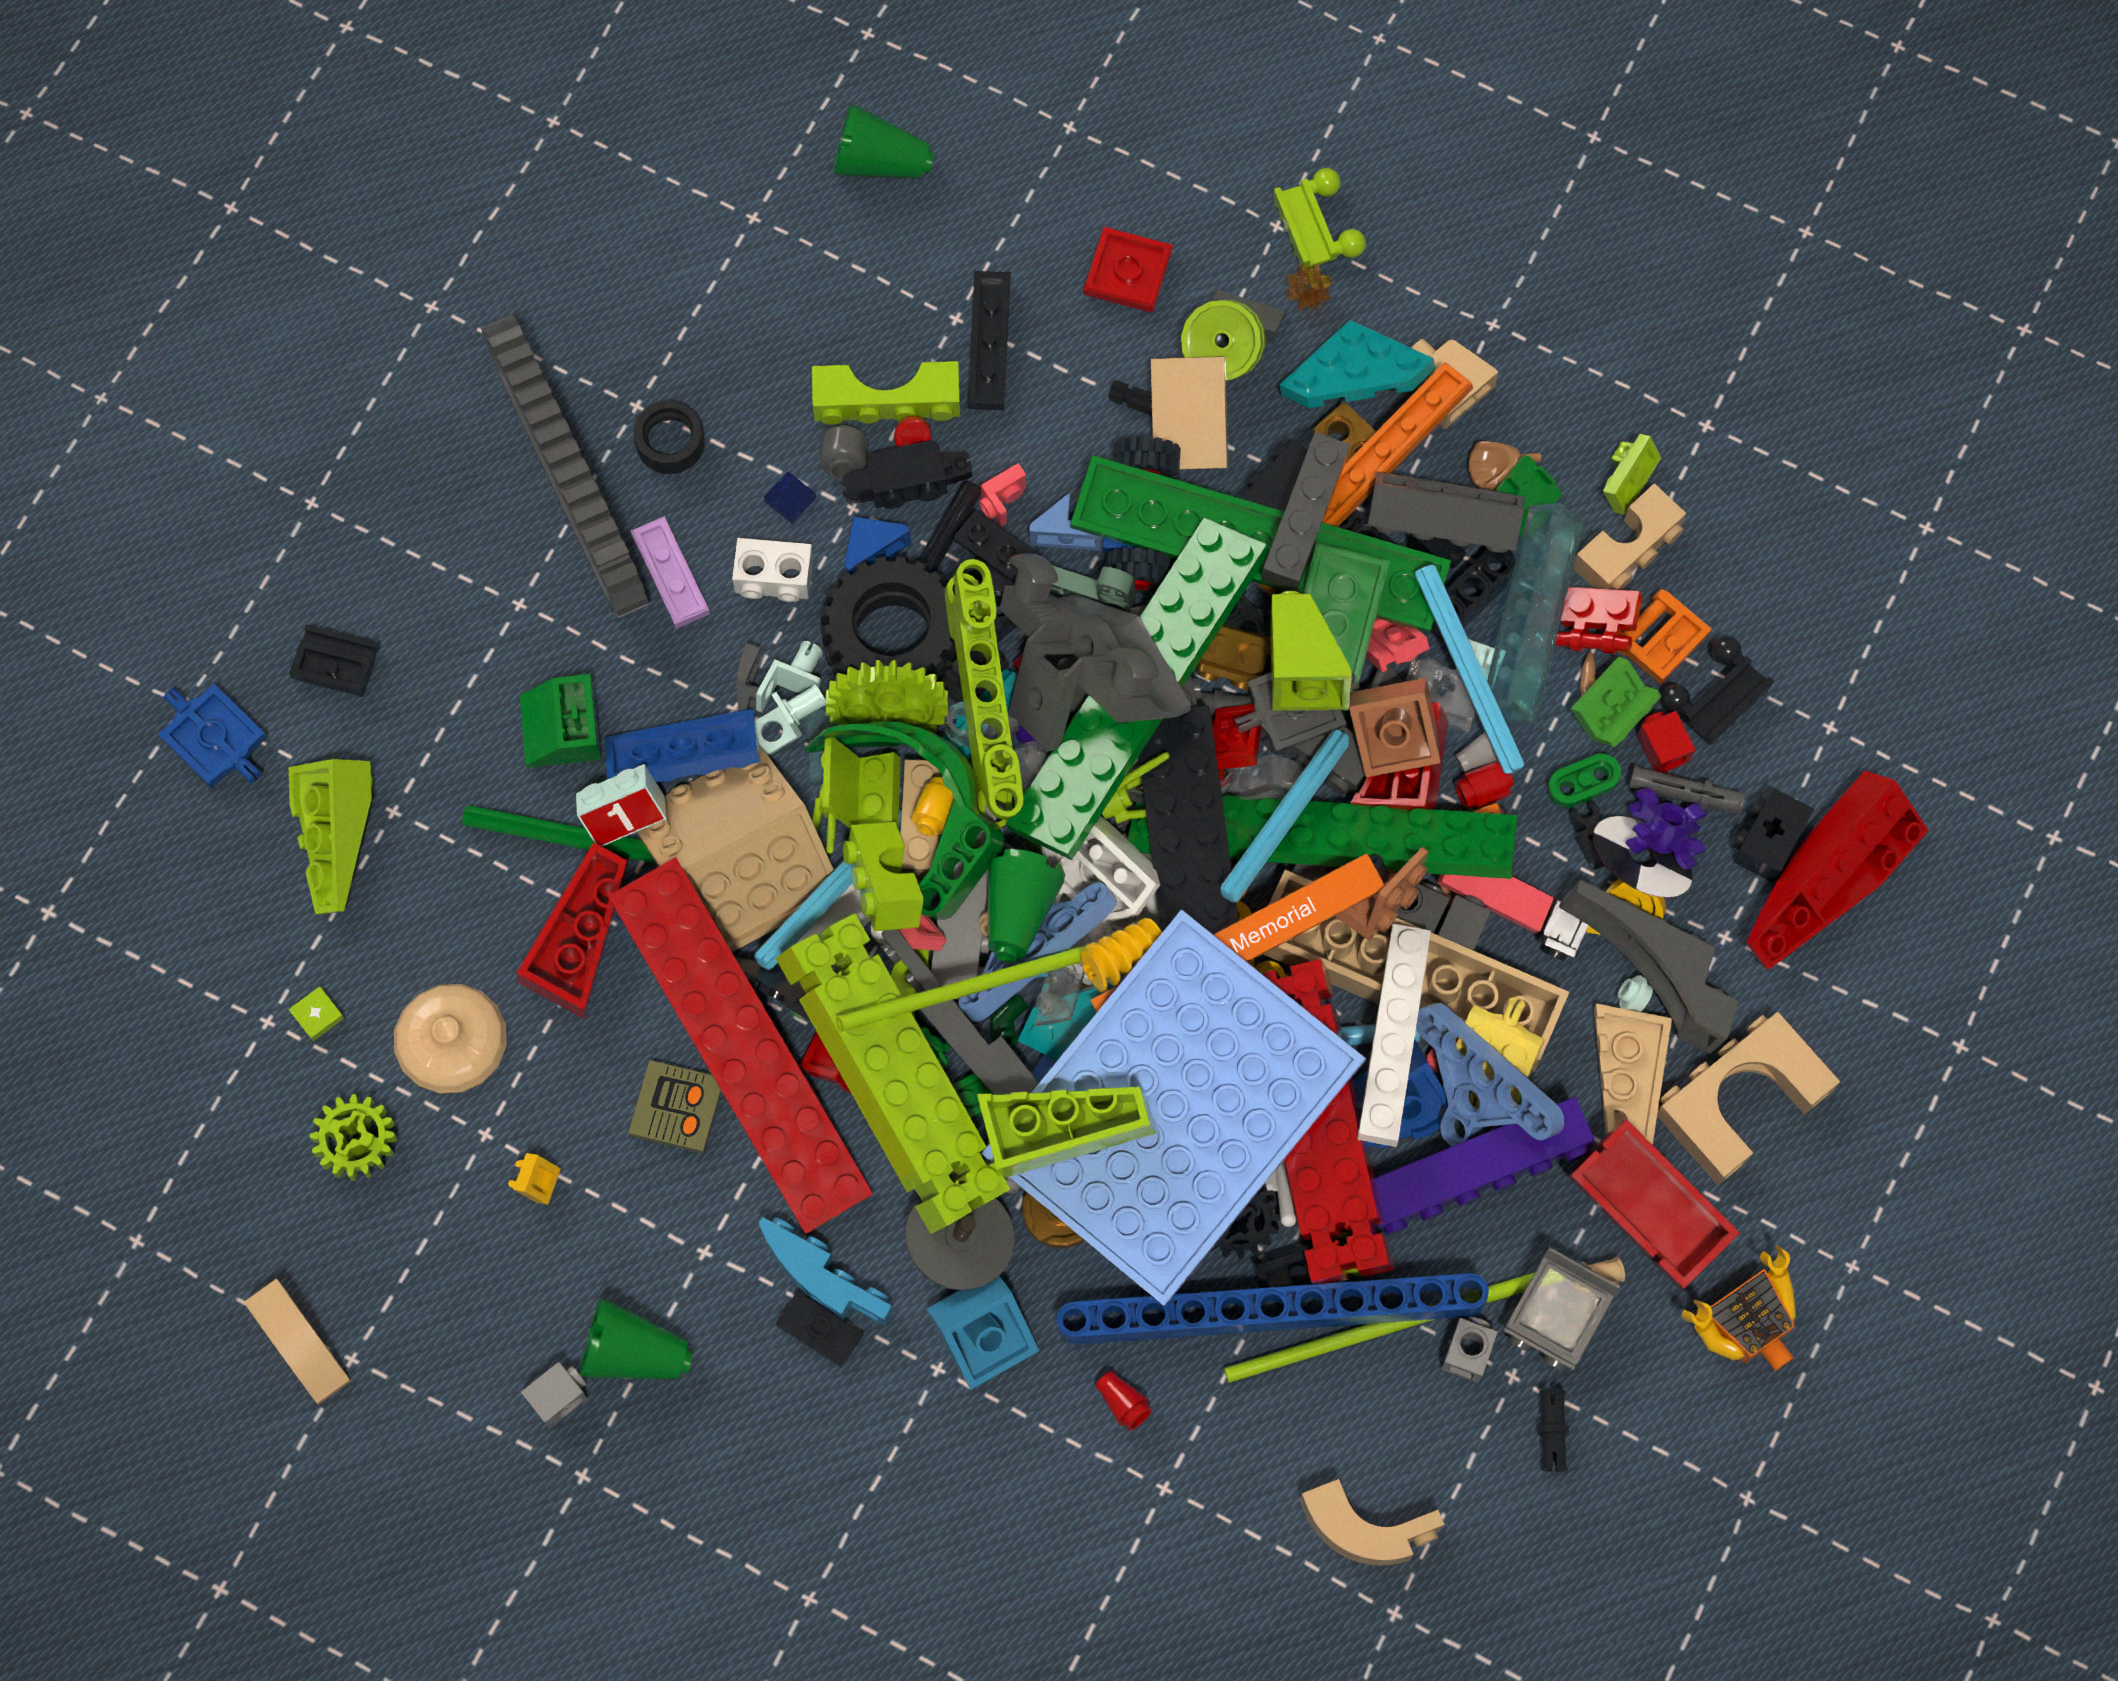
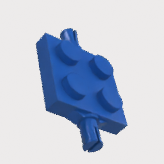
(212, 735)

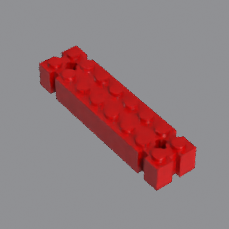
(1329, 1166)

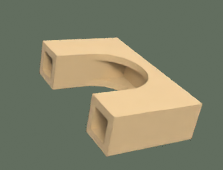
(1770, 1050)

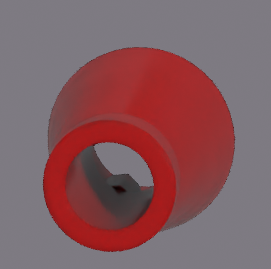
(1124, 1401)

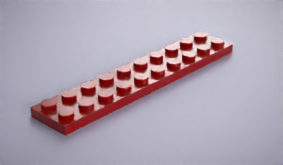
(740, 1045)

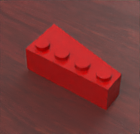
(573, 940)

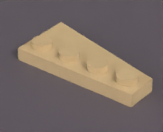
(1631, 1065)

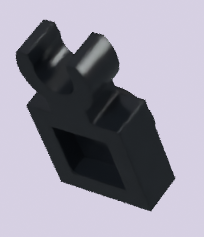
(1585, 837)

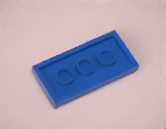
(686, 747)

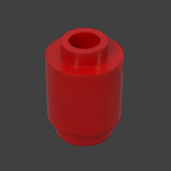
(1484, 786)

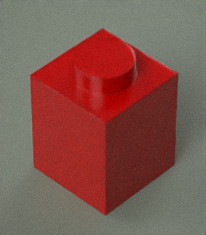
(1665, 742)

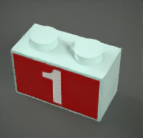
(621, 805)

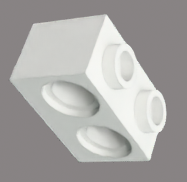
(775, 559)

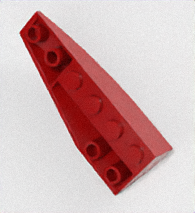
(1837, 865)

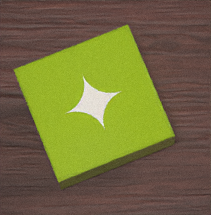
(316, 1013)

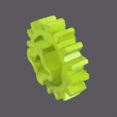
(358, 1122)

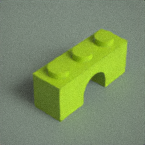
(876, 862)

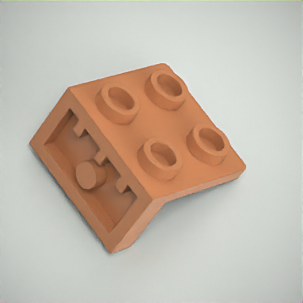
(1380, 909)

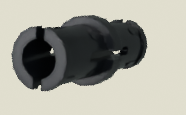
(1553, 1430)

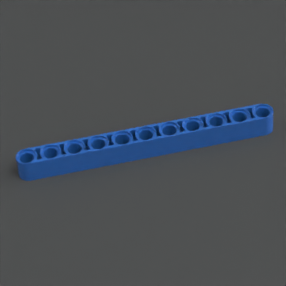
(1288, 1297)

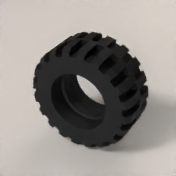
(883, 586)

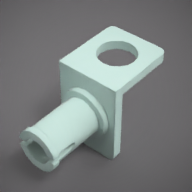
(793, 677)
(788, 716)

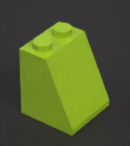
(1305, 657)

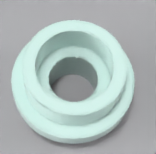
(1635, 994)

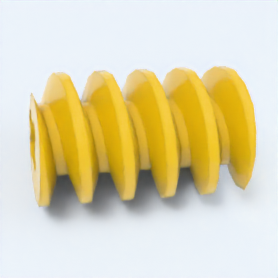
(1118, 953)

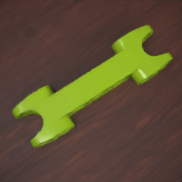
(972, 628)

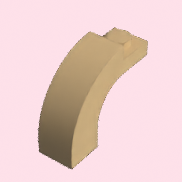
(1359, 1540)

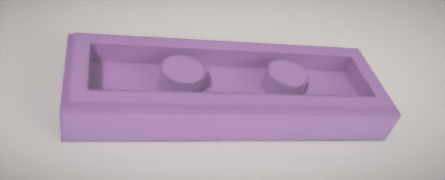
(670, 572)

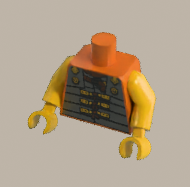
(1751, 1316)

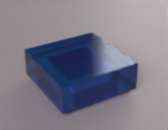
(790, 497)

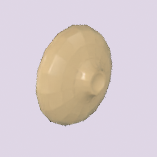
(450, 1038)

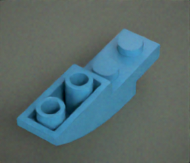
(808, 1266)

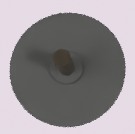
(965, 1252)

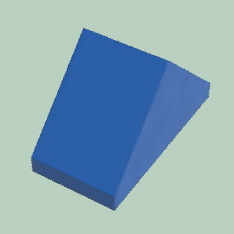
(874, 539)

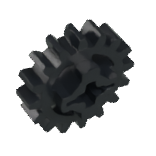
(1247, 1230)

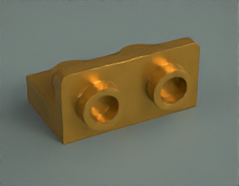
(1235, 656)

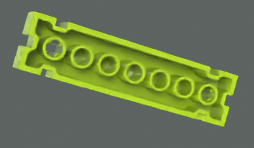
(893, 1075)

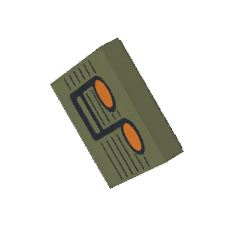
(676, 1107)

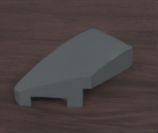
(747, 670)

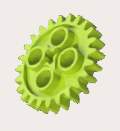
(887, 696)

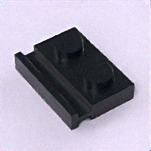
(334, 660)

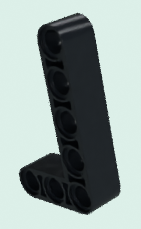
(1476, 576)

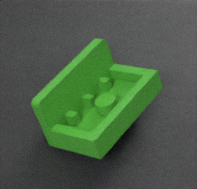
(1614, 704)

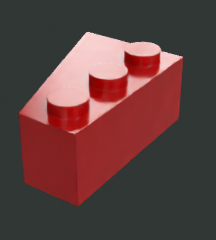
(1409, 787)

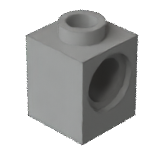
(1465, 1365)
(555, 1394)

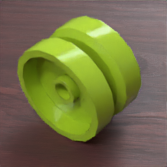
(1235, 320)

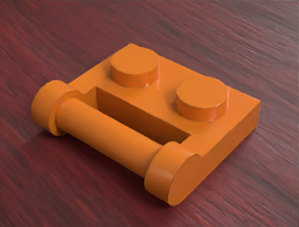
(1672, 642)

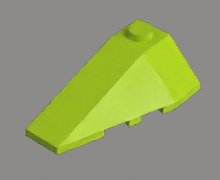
(332, 810)

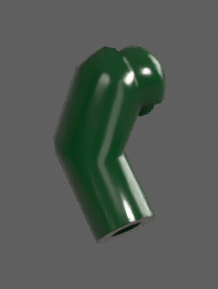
(1003, 1020)

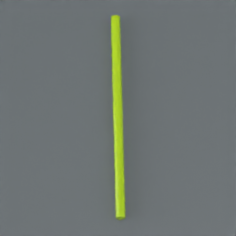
(959, 989)
(1358, 1335)

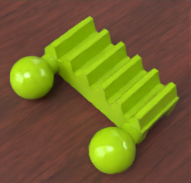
(1307, 225)

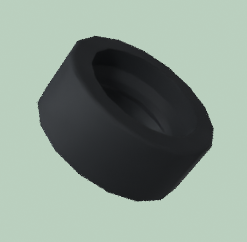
(667, 411)

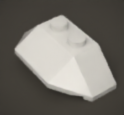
(1113, 861)

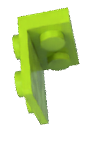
(860, 788)

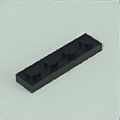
(989, 340)

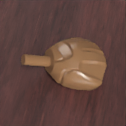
(1492, 462)

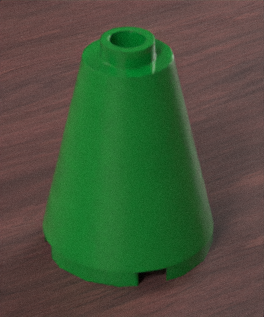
(879, 149)
(1019, 900)
(632, 1347)

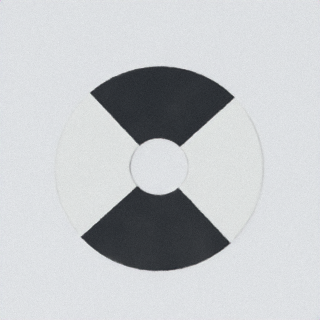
(1662, 880)

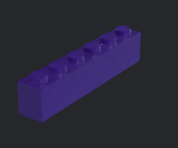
(1476, 1166)

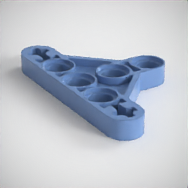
(1080, 914)
(1466, 1073)

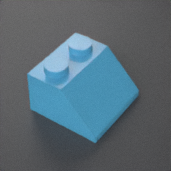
(983, 1331)

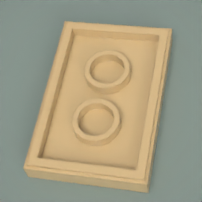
(1192, 409)

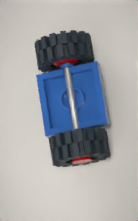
(1145, 566)

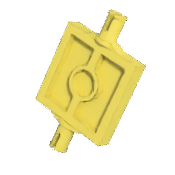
(1507, 1038)

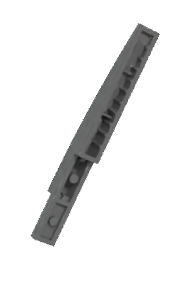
(994, 1063)

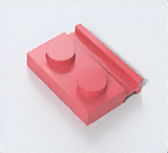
(1394, 644)

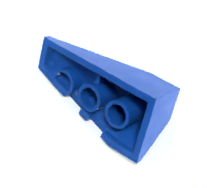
(1423, 1103)

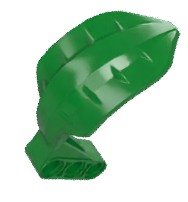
(964, 819)

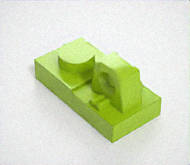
(1634, 467)

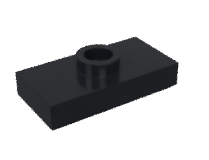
(819, 1329)

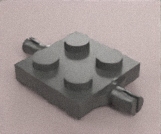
(1291, 727)

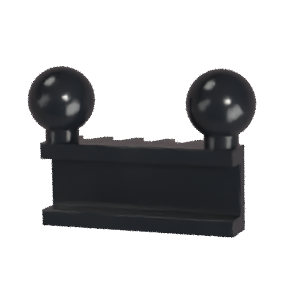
(1726, 700)

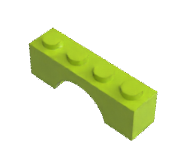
(842, 397)

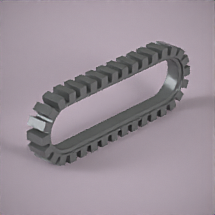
(565, 466)

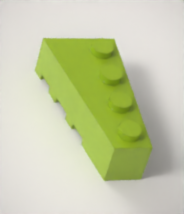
(1061, 1124)

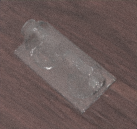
(1059, 995)

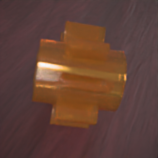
(1309, 297)

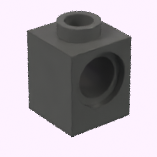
(1464, 921)

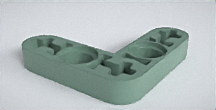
(1112, 587)

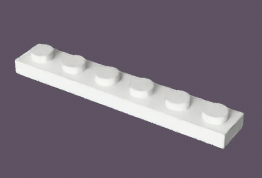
(1394, 1035)

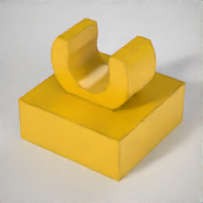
(535, 1178)

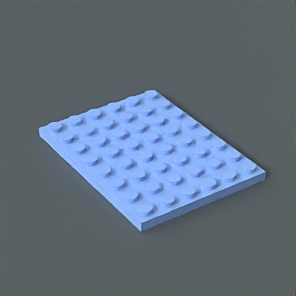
(1230, 1089)

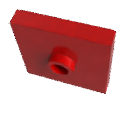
(1128, 269)

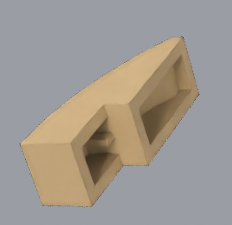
(297, 1341)

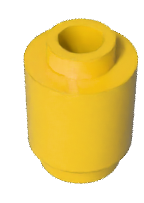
(933, 808)

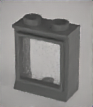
(1560, 1309)

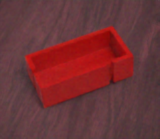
(1653, 1204)

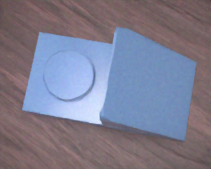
(1054, 530)

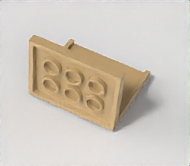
(742, 847)

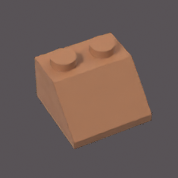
(1395, 727)

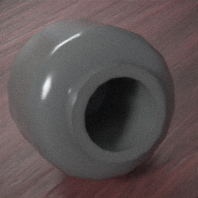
(843, 451)

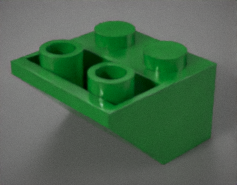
(560, 722)

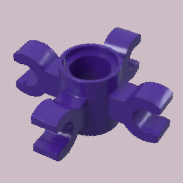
(1666, 828)

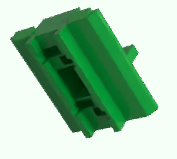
(1533, 483)

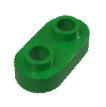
(1582, 780)

